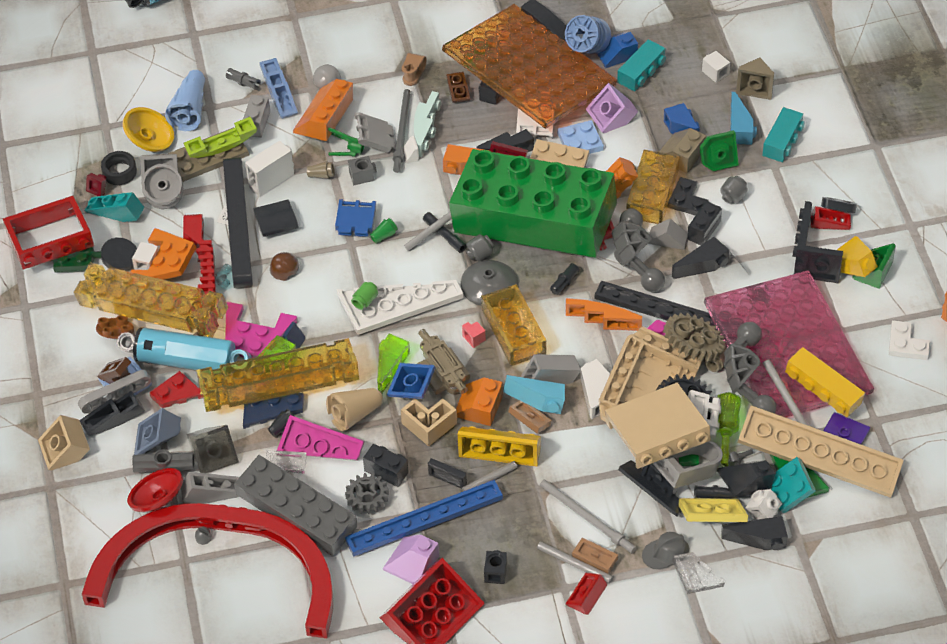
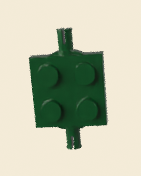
(76, 261)

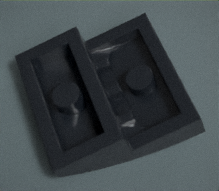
(275, 218)

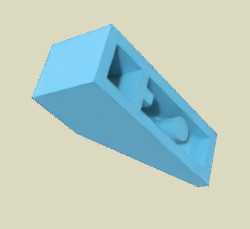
(537, 393)

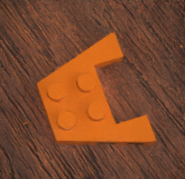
(171, 258)

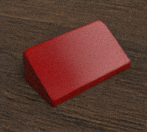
(587, 593)

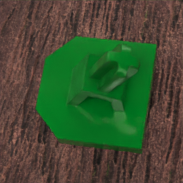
(719, 151)

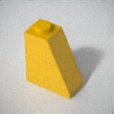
(857, 258)

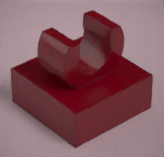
(96, 184)

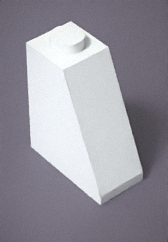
(593, 382)

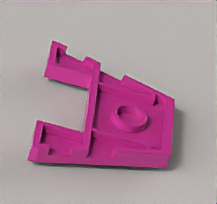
(252, 336)

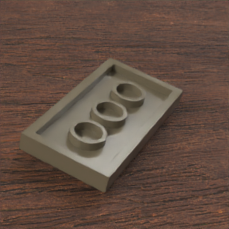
(193, 167)

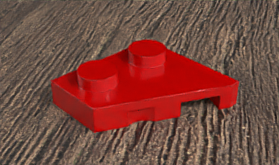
(175, 391)

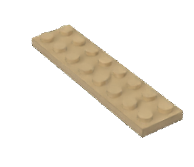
(821, 451)

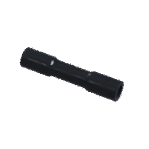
(452, 239)

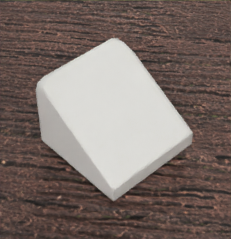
(410, 150)

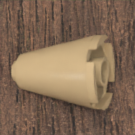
(352, 406)

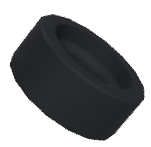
(115, 158)

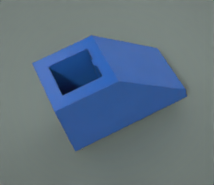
(679, 118)

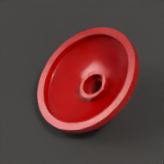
(155, 490)

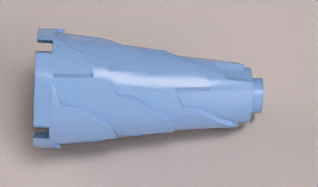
(187, 103)

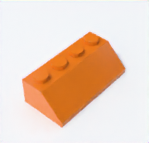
(325, 110)

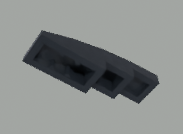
(545, 17)

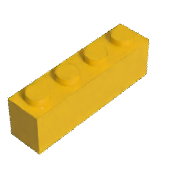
(824, 382)

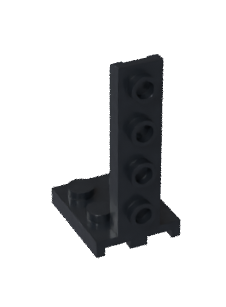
(821, 262)

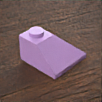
(611, 109)
(412, 558)

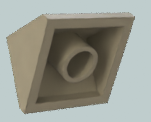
(755, 79)

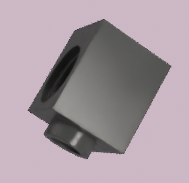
(361, 170)

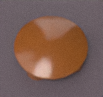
(114, 327)

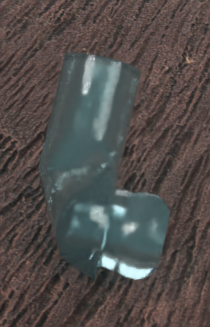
(221, 276)

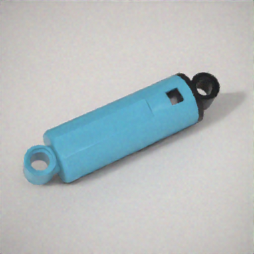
(180, 349)

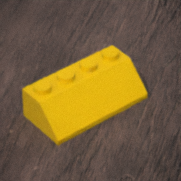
(499, 446)

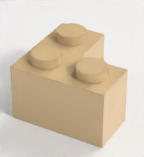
(430, 423)

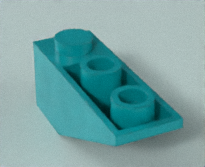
(119, 207)

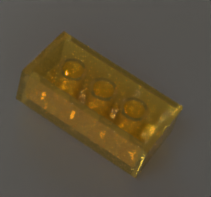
(653, 185)
(513, 324)

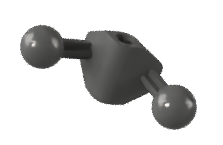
(629, 240)
(742, 362)

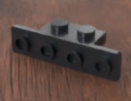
(654, 484)

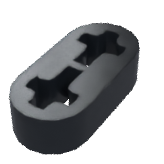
(838, 204)

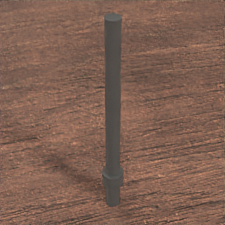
(398, 155)

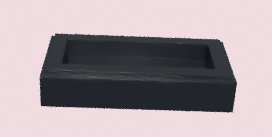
(447, 473)

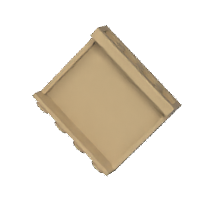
(658, 424)

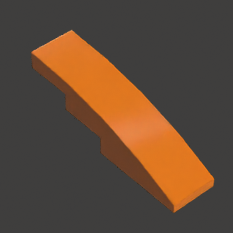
(611, 316)

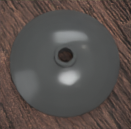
(476, 281)

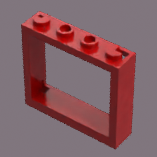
(41, 216)

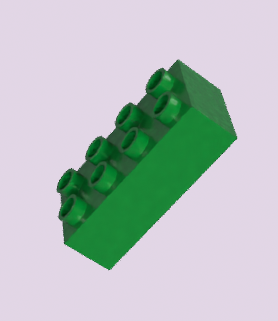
(533, 202)

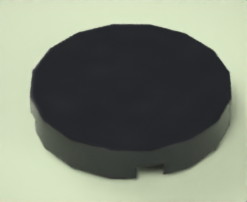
(118, 253)

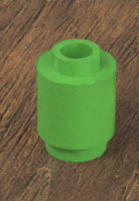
(364, 295)

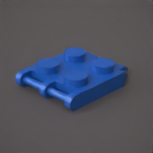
(355, 218)

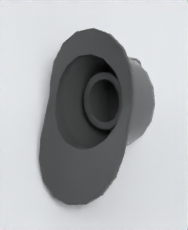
(661, 551)

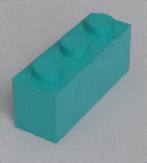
(641, 65)
(783, 134)

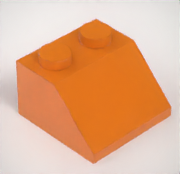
(480, 401)

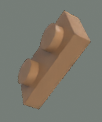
(530, 416)
(595, 555)

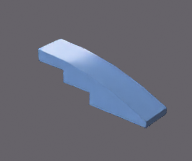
(278, 88)

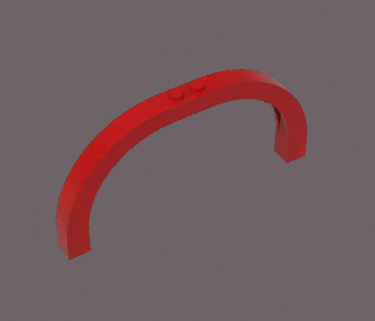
(223, 518)

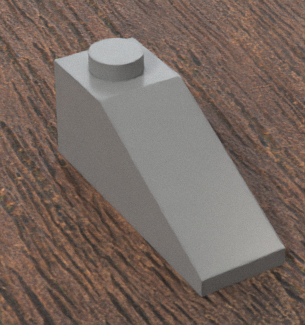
(207, 488)

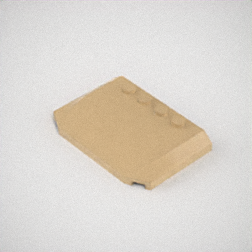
(642, 366)

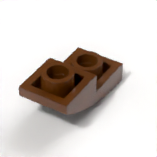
(458, 87)

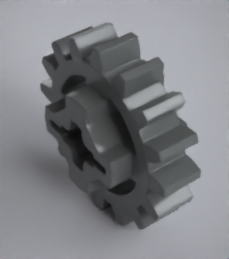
(367, 494)

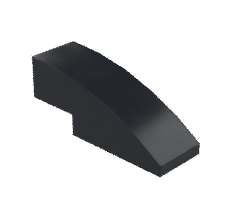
(521, 140)
(112, 414)

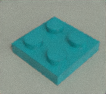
(792, 484)

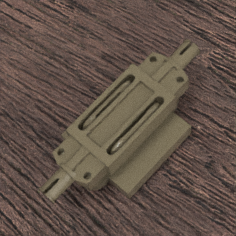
(449, 370)

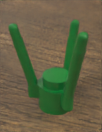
(353, 145)

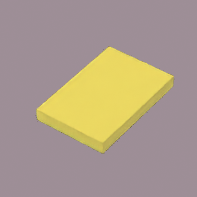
(712, 510)

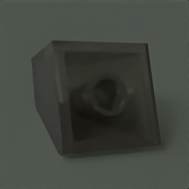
(212, 448)

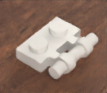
(702, 403)

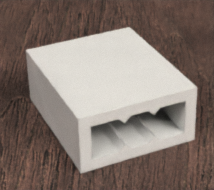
(269, 168)

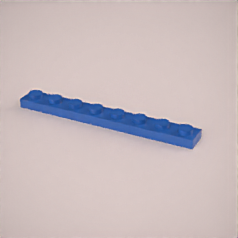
(423, 518)

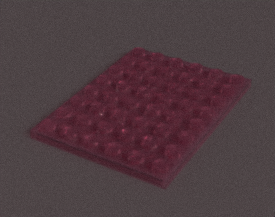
(790, 317)

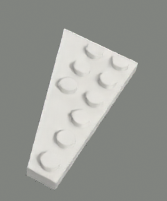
(398, 303)

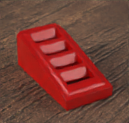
(823, 219)

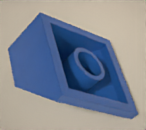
(619, 50)
(411, 380)

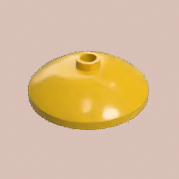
(148, 129)

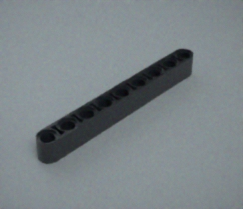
(237, 223)

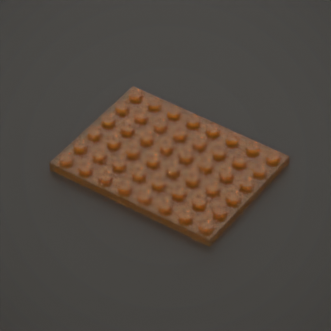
(529, 65)

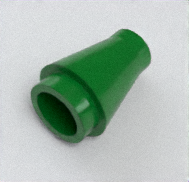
(384, 230)

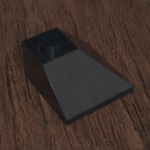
(747, 477)

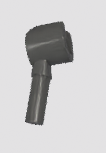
(735, 457)

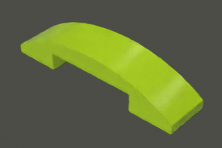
(221, 142)

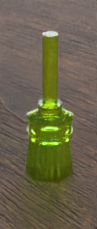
(728, 422)

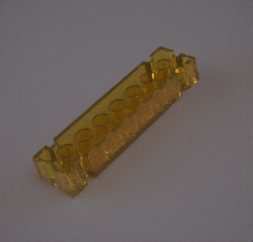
(151, 299)
(277, 375)

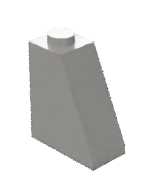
(552, 368)

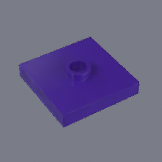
(847, 428)

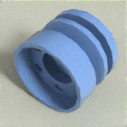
(587, 34)

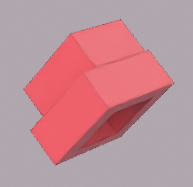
(473, 333)

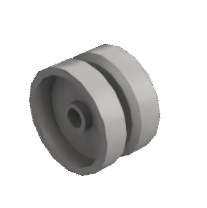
(164, 176)

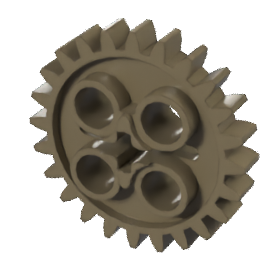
(694, 337)

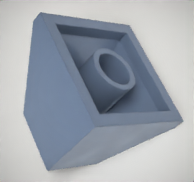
(156, 430)

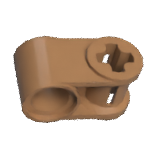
(413, 68)

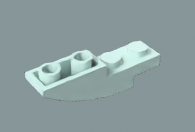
(424, 122)

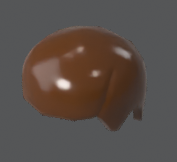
(283, 266)

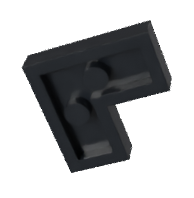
(683, 198)

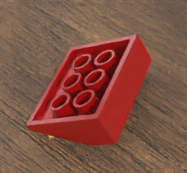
(432, 607)

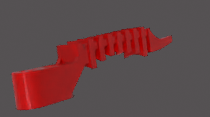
(194, 231)

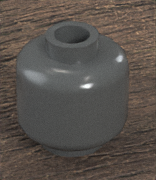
(734, 189)
(479, 248)

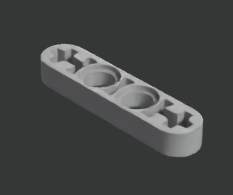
(133, 382)

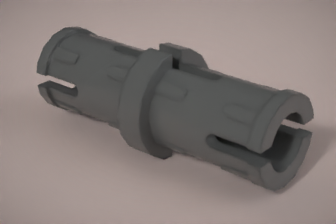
(243, 78)

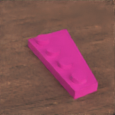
(318, 441)

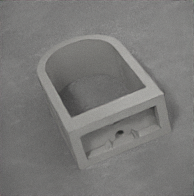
(680, 477)

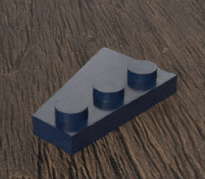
(269, 409)

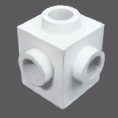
(763, 504)

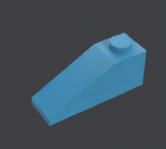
(741, 121)

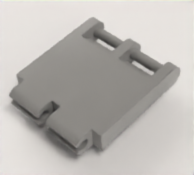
(375, 133)

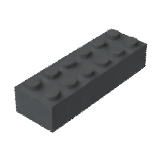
(291, 499)

